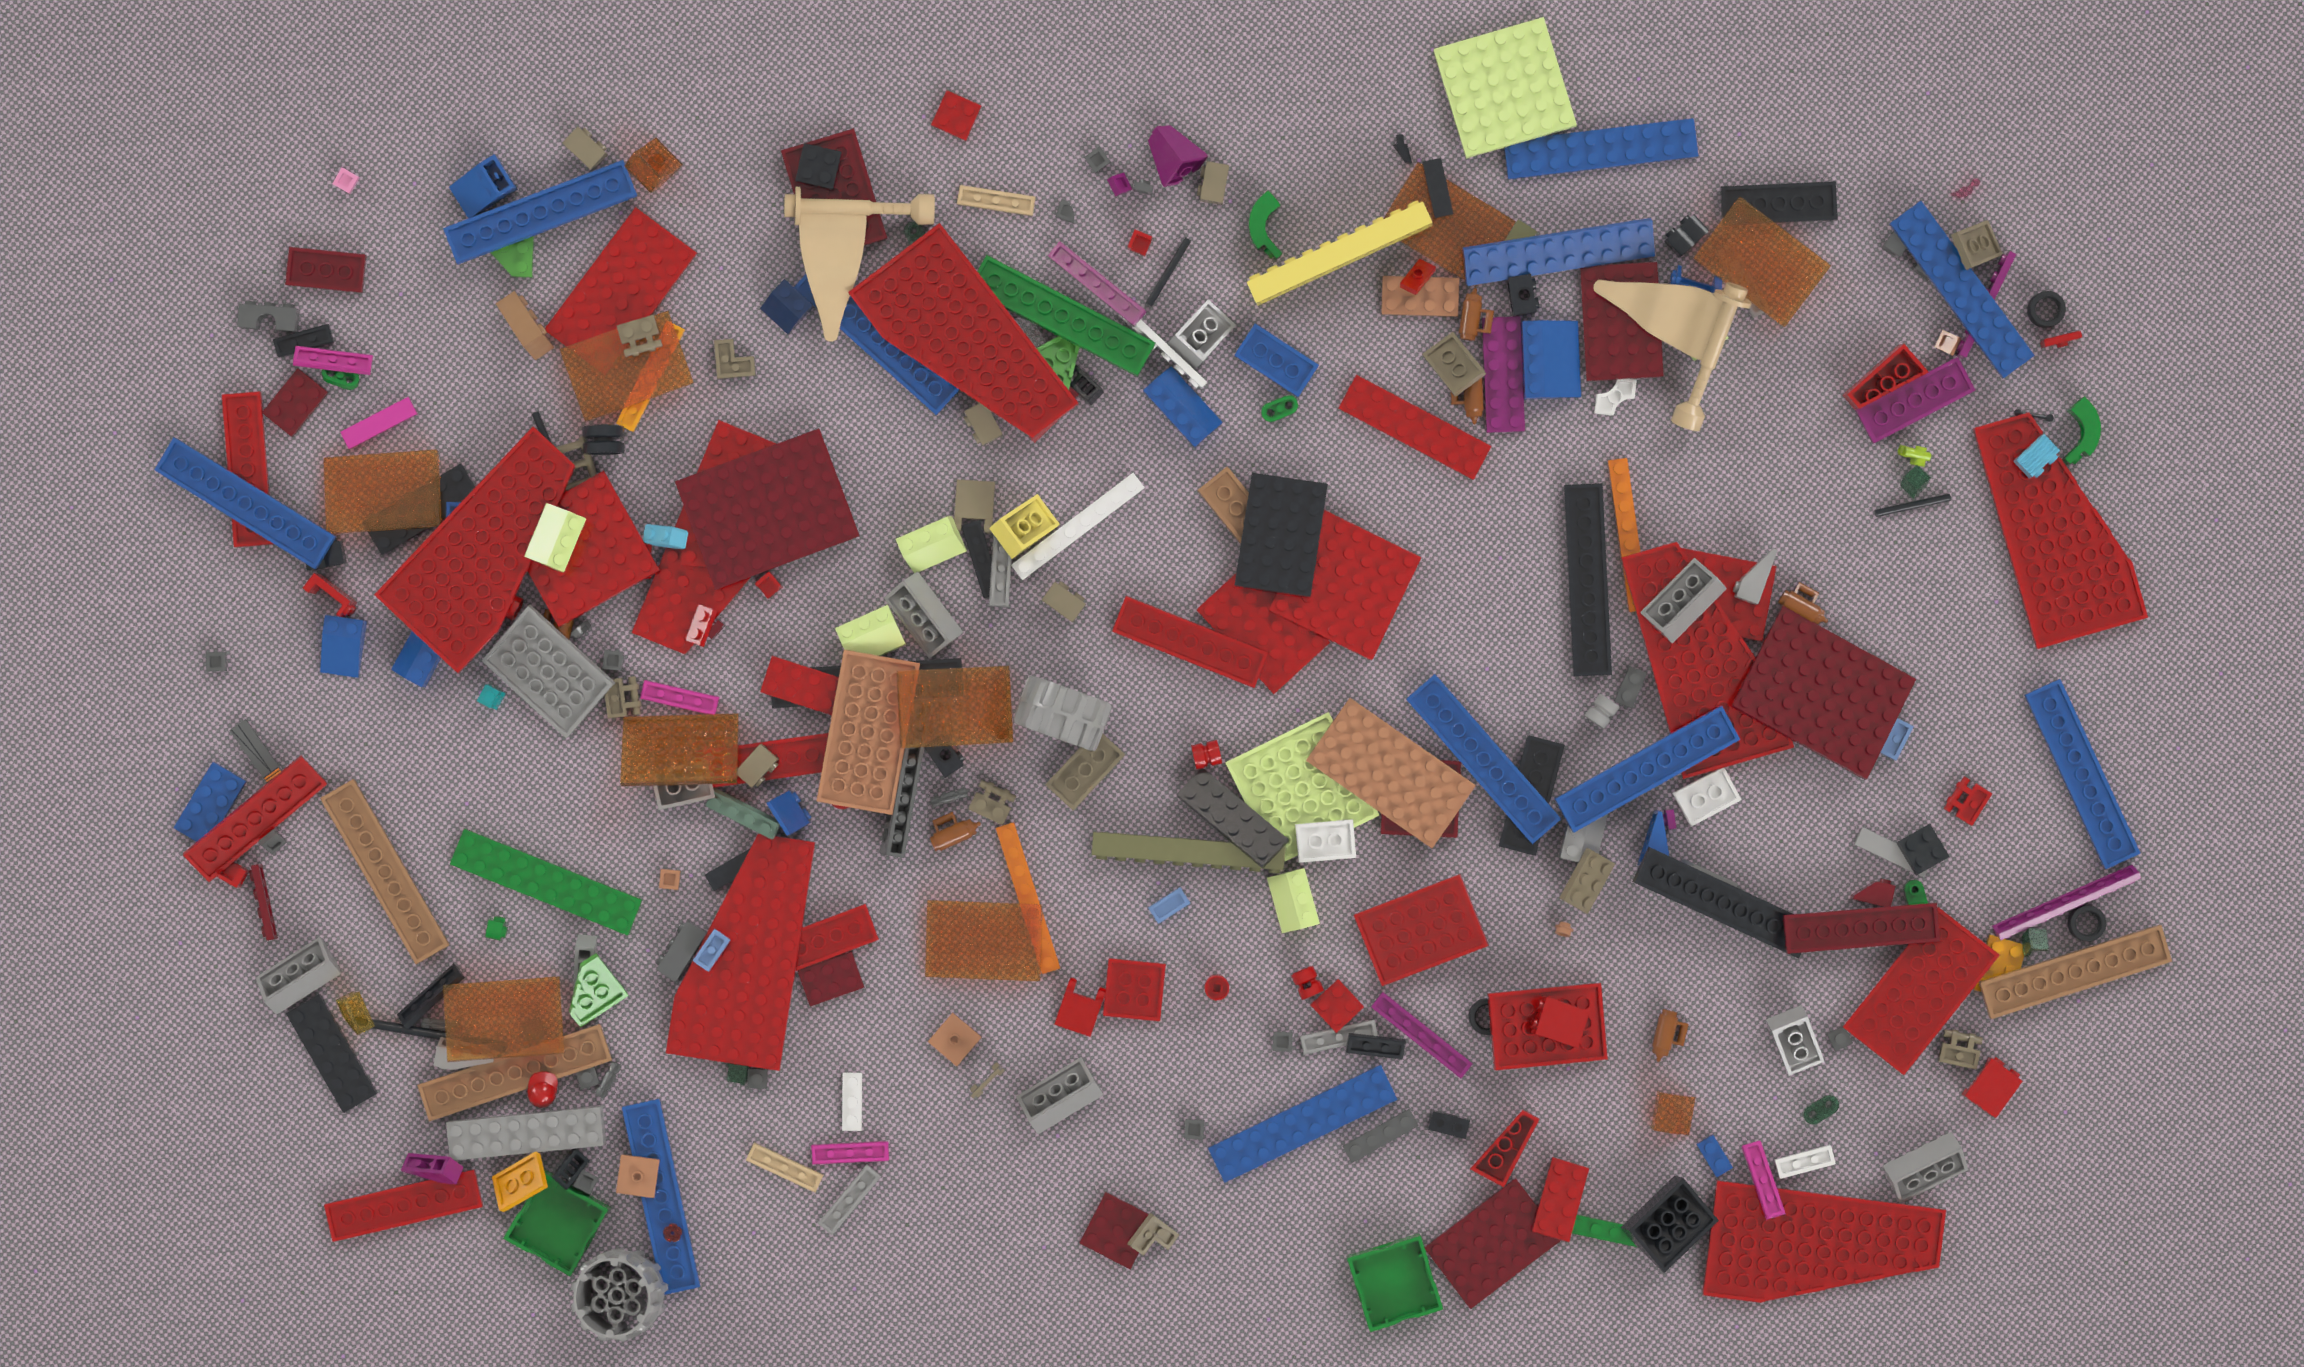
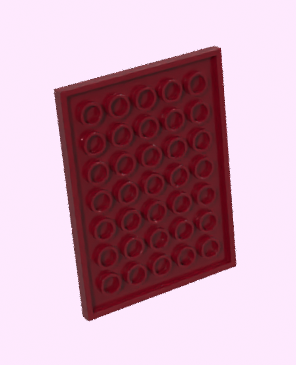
(767, 509)
(1824, 693)

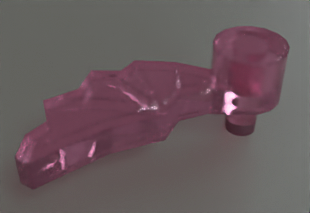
(1966, 190)

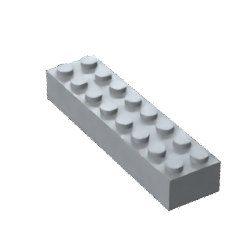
(526, 1133)

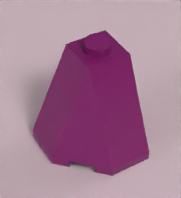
(1174, 155)

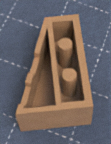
(524, 325)

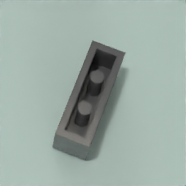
(681, 950)

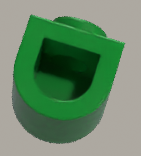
(496, 928)

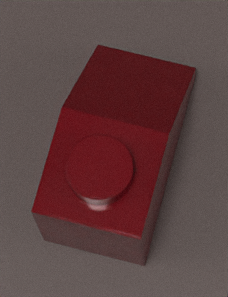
(1876, 893)

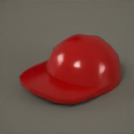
(542, 1089)

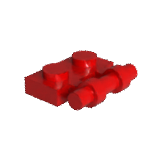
(1973, 803)

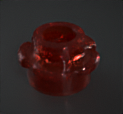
(677, 1232)

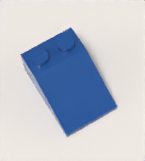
(342, 646)
(789, 812)
(1655, 836)

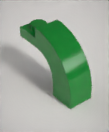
(1259, 214)
(2090, 430)

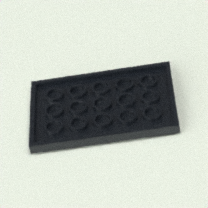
(1281, 535)

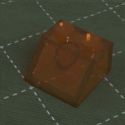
(653, 165)
(1673, 1113)

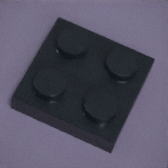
(818, 166)
(1923, 849)

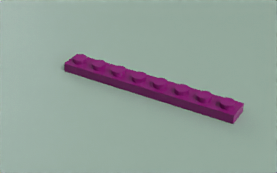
(2066, 902)

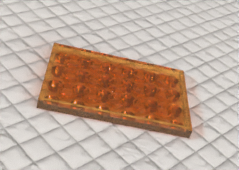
(1470, 224)
(1763, 259)
(610, 381)
(382, 491)
(954, 706)
(679, 750)
(983, 940)
(503, 1019)

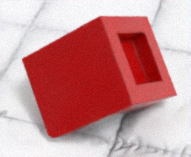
(1139, 242)
(768, 584)
(234, 875)

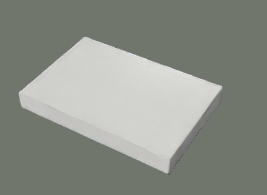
(1706, 796)
(1325, 841)

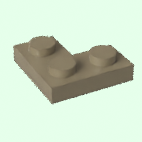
(729, 366)
(1152, 1230)

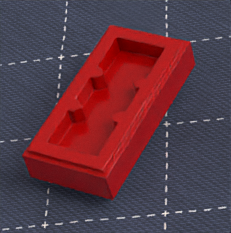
(1417, 276)
(2061, 340)

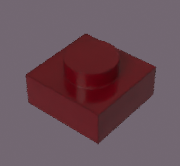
(715, 629)

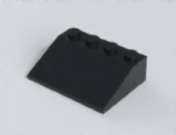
(1669, 1223)

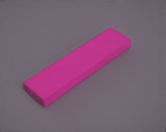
(332, 360)
(378, 423)
(679, 697)
(850, 1152)
(1763, 1180)

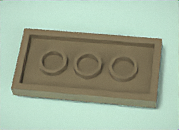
(1084, 772)

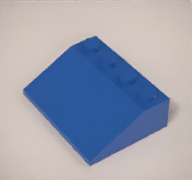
(1550, 359)

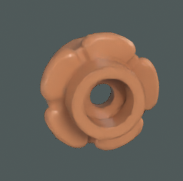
(1563, 929)

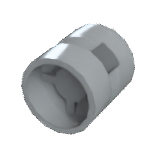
(1601, 711)

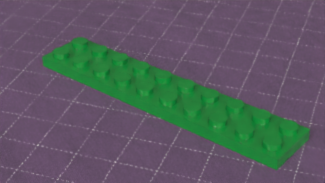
(1066, 317)
(546, 882)

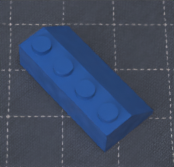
(1182, 406)
(416, 661)

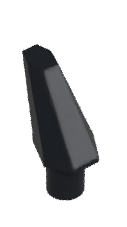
(1402, 149)

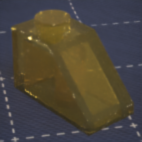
(355, 1012)

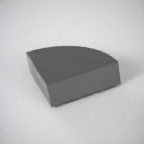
(1065, 212)
(581, 629)

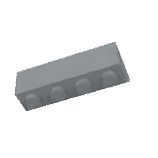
(1683, 600)
(923, 614)
(1575, 843)
(297, 975)
(1059, 1095)
(1925, 1167)

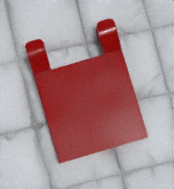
(1078, 1011)

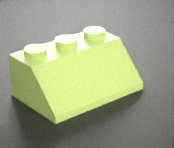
(555, 537)
(931, 544)
(872, 633)
(1293, 900)

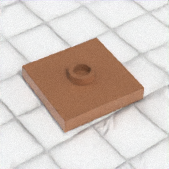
(954, 1039)
(637, 1176)

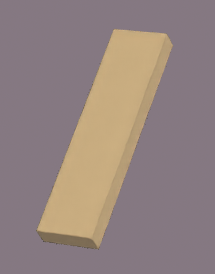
(996, 200)
(784, 1167)

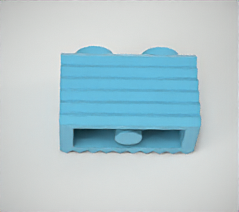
(2037, 456)
(665, 536)

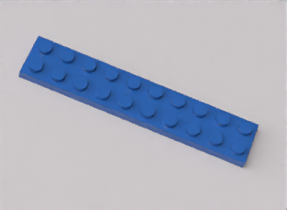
(1602, 149)
(540, 212)
(1559, 251)
(1961, 289)
(916, 378)
(245, 503)
(1483, 759)
(1647, 769)
(2082, 774)
(1302, 1123)
(650, 1139)

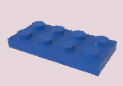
(1276, 360)
(210, 802)

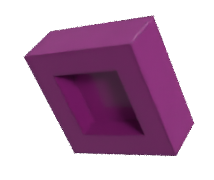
(1119, 184)
(1669, 819)

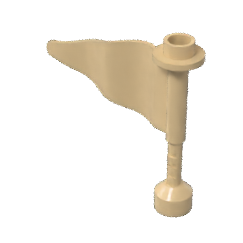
(834, 244)
(1685, 319)

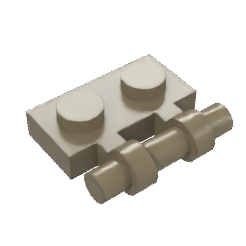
(638, 330)
(615, 698)
(990, 808)
(1959, 1055)

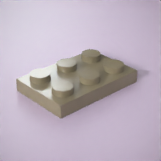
(1976, 244)
(1454, 364)
(1587, 880)

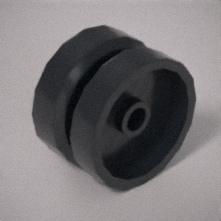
(602, 436)

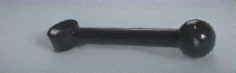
(2049, 417)

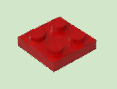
(956, 115)
(1337, 1006)

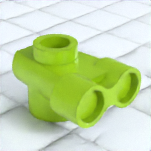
(1918, 455)

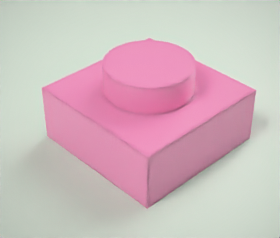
(346, 180)

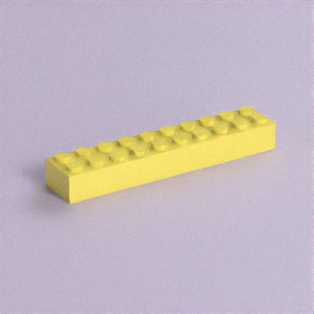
(1339, 253)

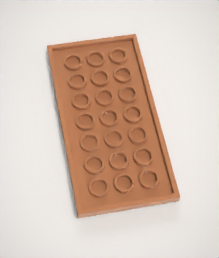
(864, 735)
(1390, 773)

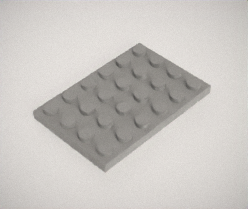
(548, 671)

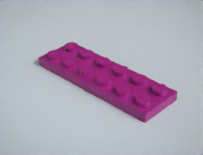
(1503, 376)
(1915, 400)

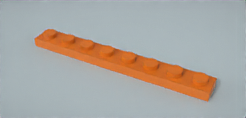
(1624, 514)
(1025, 888)

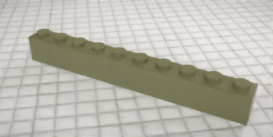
(1177, 850)

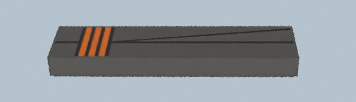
(256, 750)

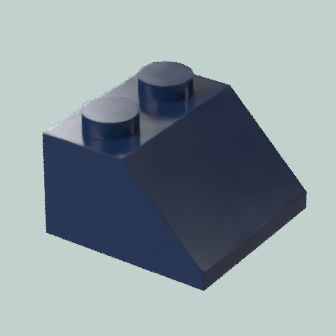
(786, 306)

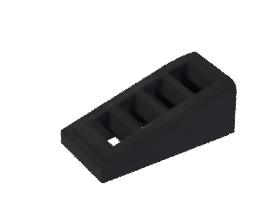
(1095, 394)
(580, 1158)

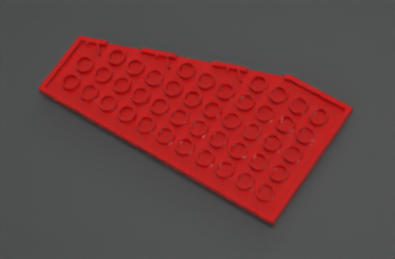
(953, 323)
(2059, 546)
(474, 562)
(678, 588)
(1701, 666)
(745, 999)
(1815, 1245)

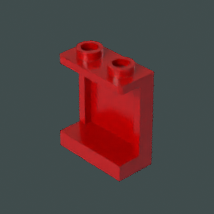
(319, 581)
(1559, 1021)
(1993, 1087)

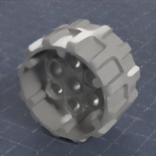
(1062, 713)
(588, 1309)

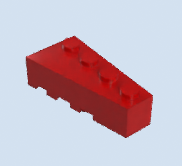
(1885, 377)
(1504, 1153)

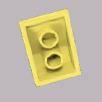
(1024, 526)

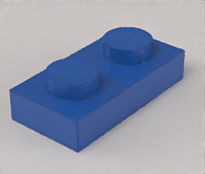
(1714, 1155)

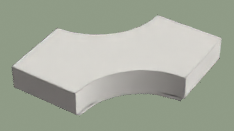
(1606, 403)

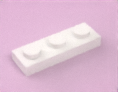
(852, 1102)
(1804, 1161)

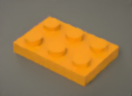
(2009, 960)
(519, 1181)

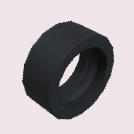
(2060, 305)
(2101, 923)
(1472, 1017)

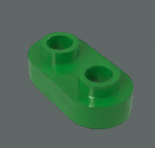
(340, 379)
(1279, 409)
(1914, 898)

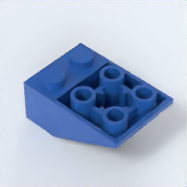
(483, 186)

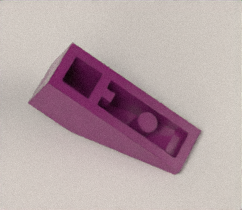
(433, 1167)

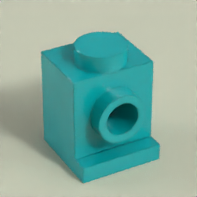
(491, 697)

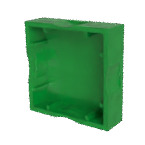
(557, 1225)
(1394, 1282)

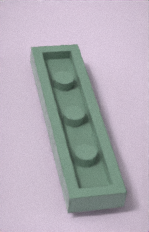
(743, 814)

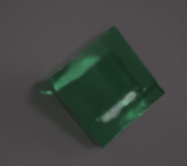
(1915, 481)
(2035, 940)
(737, 1073)

